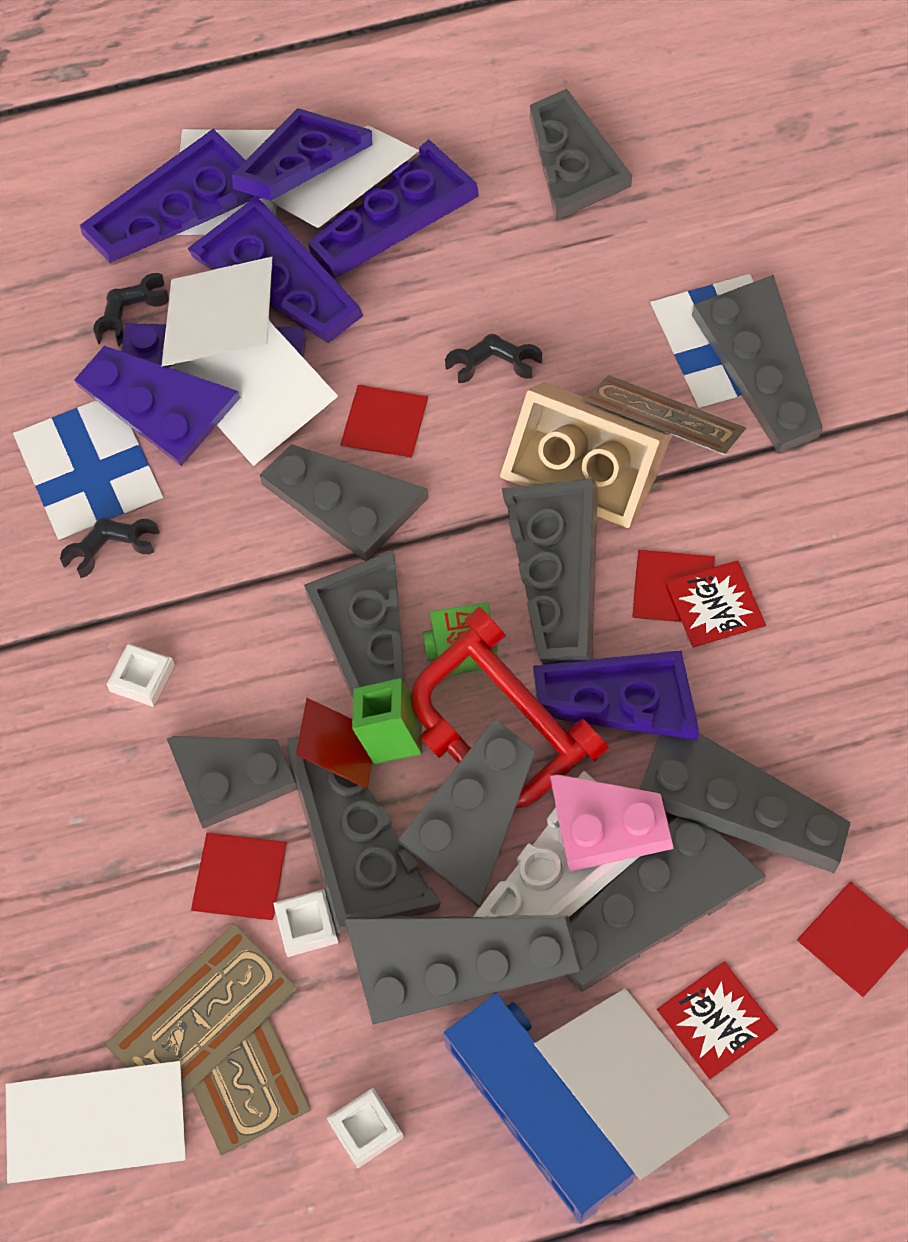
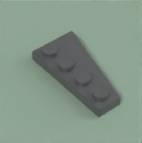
(761, 357)
(557, 559)
(741, 800)
(357, 848)
(659, 899)
(442, 961)

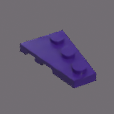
(298, 152)
(157, 401)
(622, 693)

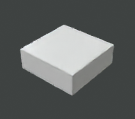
(140, 674)
(305, 923)
(365, 1128)

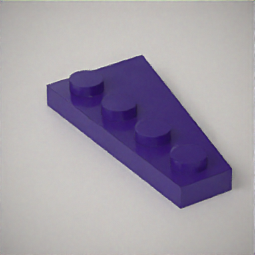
(405, 204)
(298, 281)

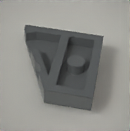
(230, 774)

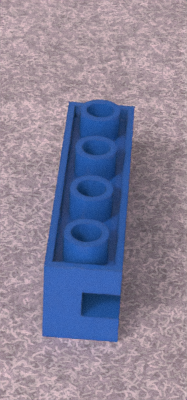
(537, 1106)

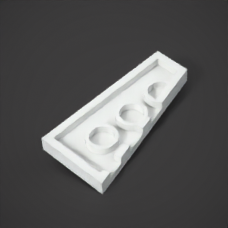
(543, 879)

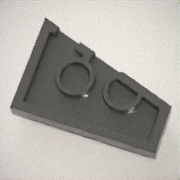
(574, 155)
(343, 498)
(361, 620)
(470, 812)

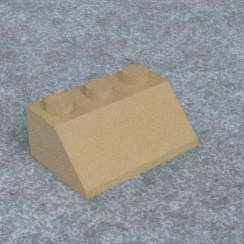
(574, 440)

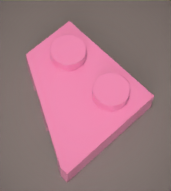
(608, 822)

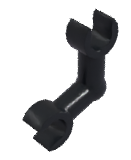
(119, 298)
(493, 345)
(104, 530)

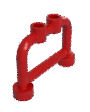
(441, 736)

